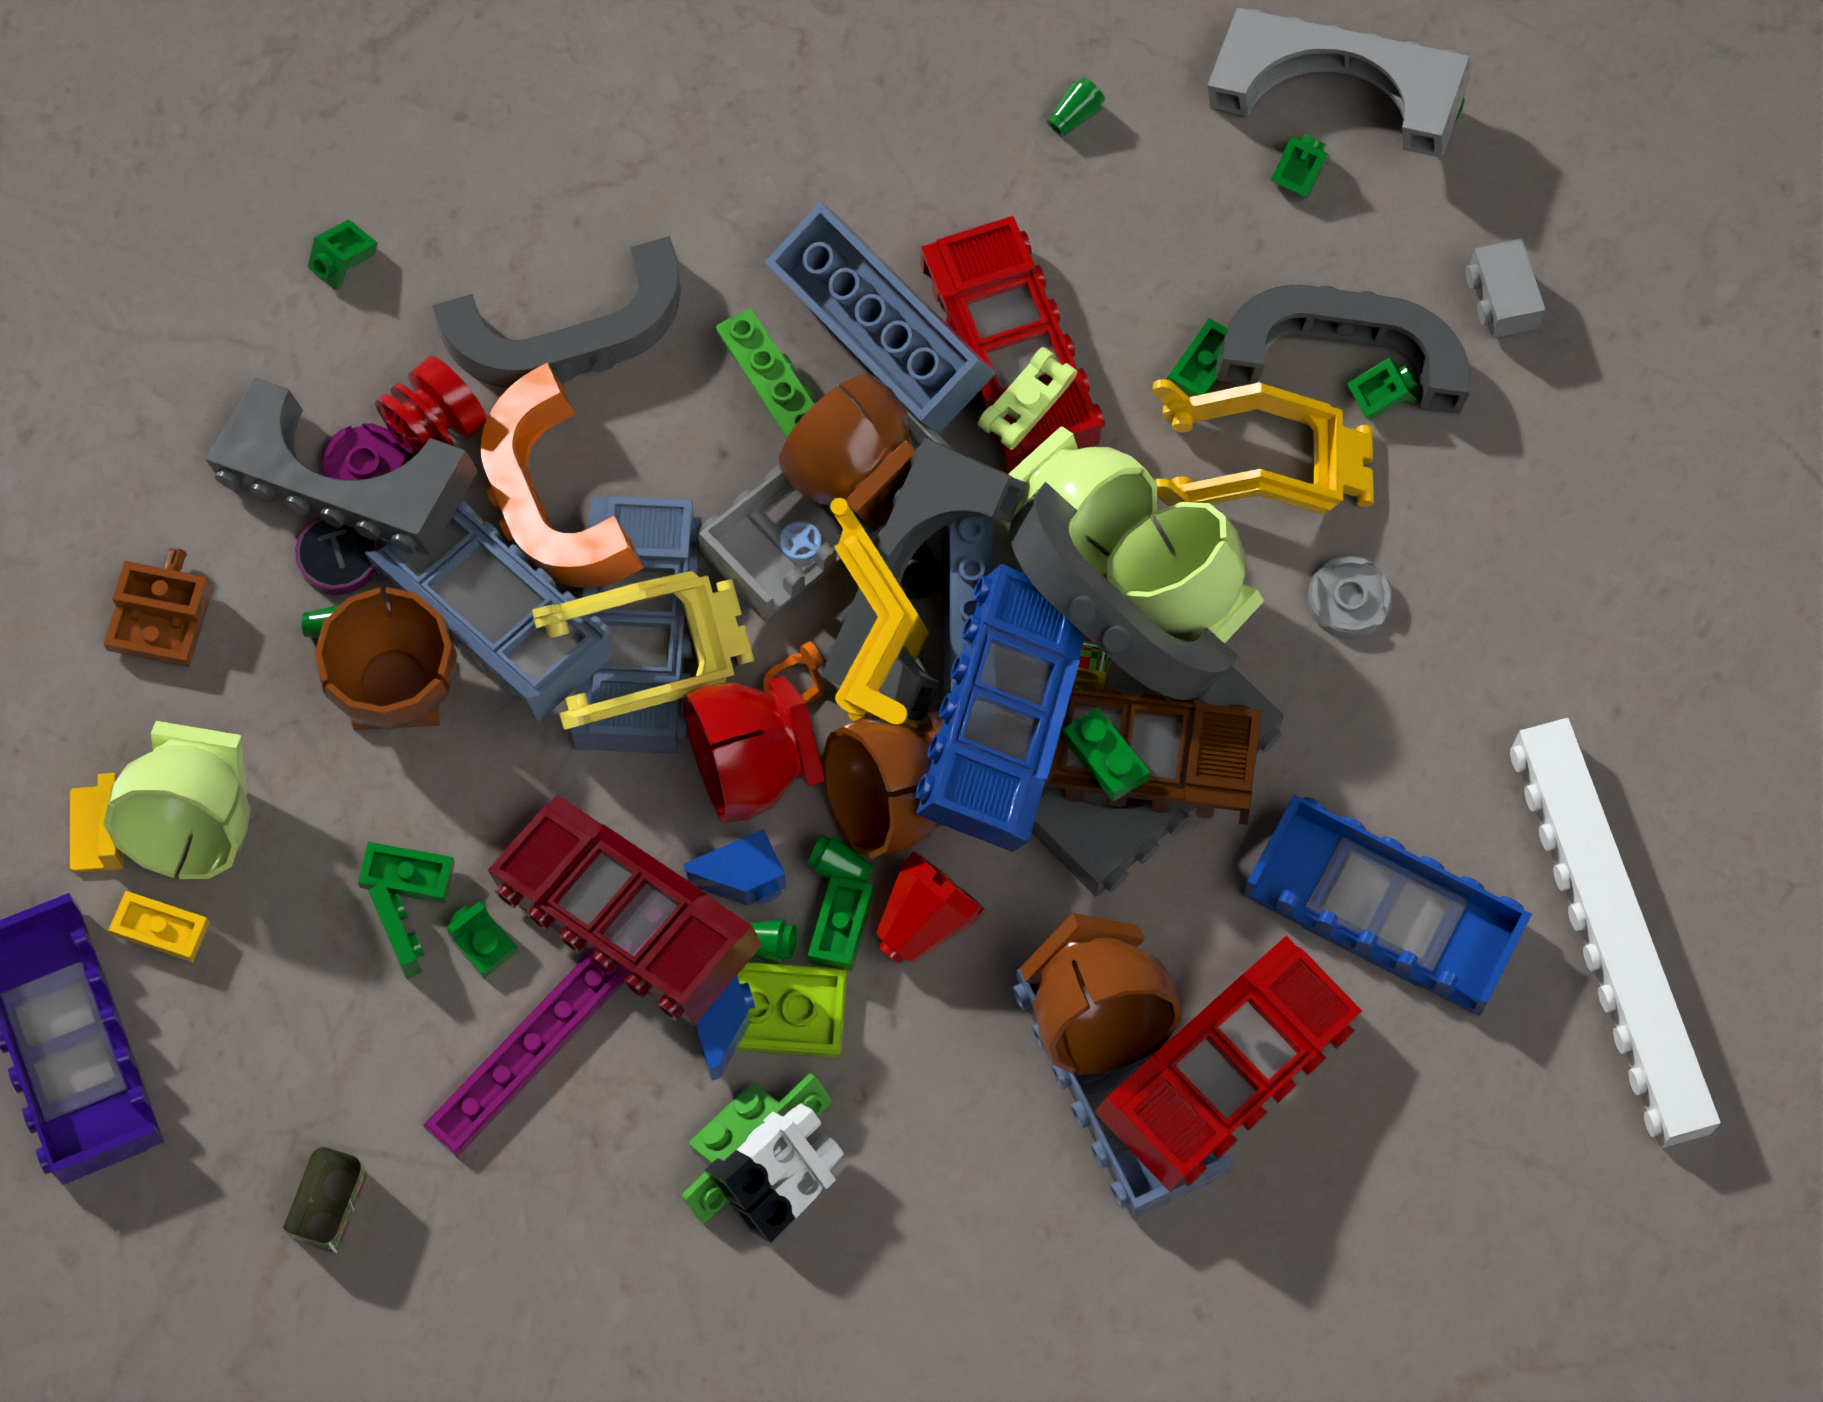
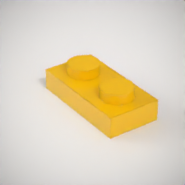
(159, 926)

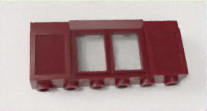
(624, 910)

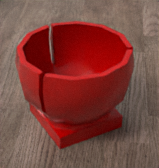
(750, 745)

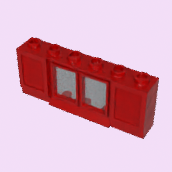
(1003, 314)
(1229, 1064)

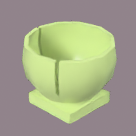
(1099, 482)
(1193, 585)
(180, 790)

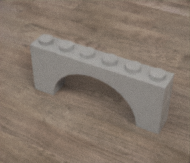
(1273, 48)

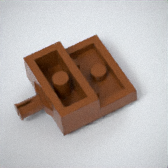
(158, 611)

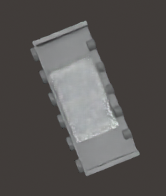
(779, 539)

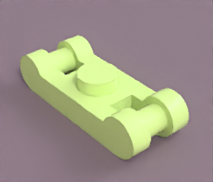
(1027, 398)

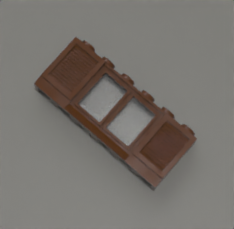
(1190, 747)

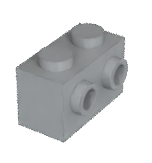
(1505, 288)

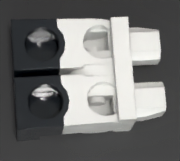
(777, 1171)

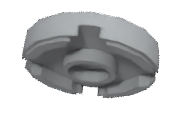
(1349, 597)

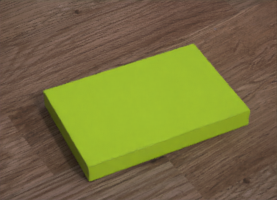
(794, 1010)

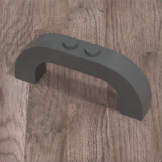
(1349, 318)
(574, 349)
(1102, 612)

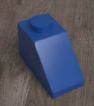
(740, 871)
(724, 1026)

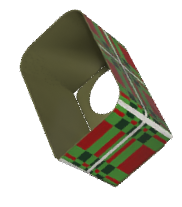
(302, 1210)

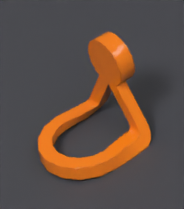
(808, 655)

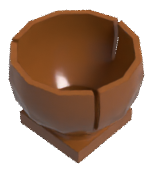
(846, 455)
(385, 663)
(873, 783)
(1100, 996)

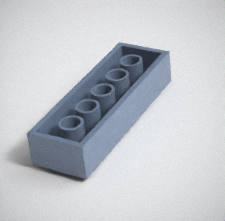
(880, 318)

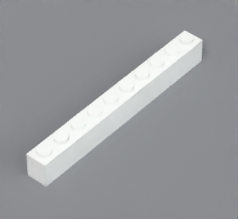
(1614, 934)

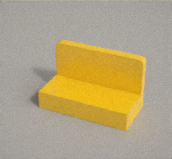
(89, 840)

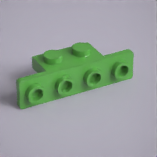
(766, 369)
(732, 1129)

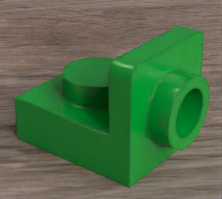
(1301, 165)
(338, 251)
(1383, 388)
(480, 938)

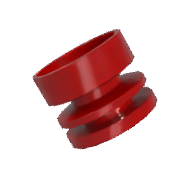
(438, 406)

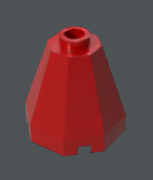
(924, 911)

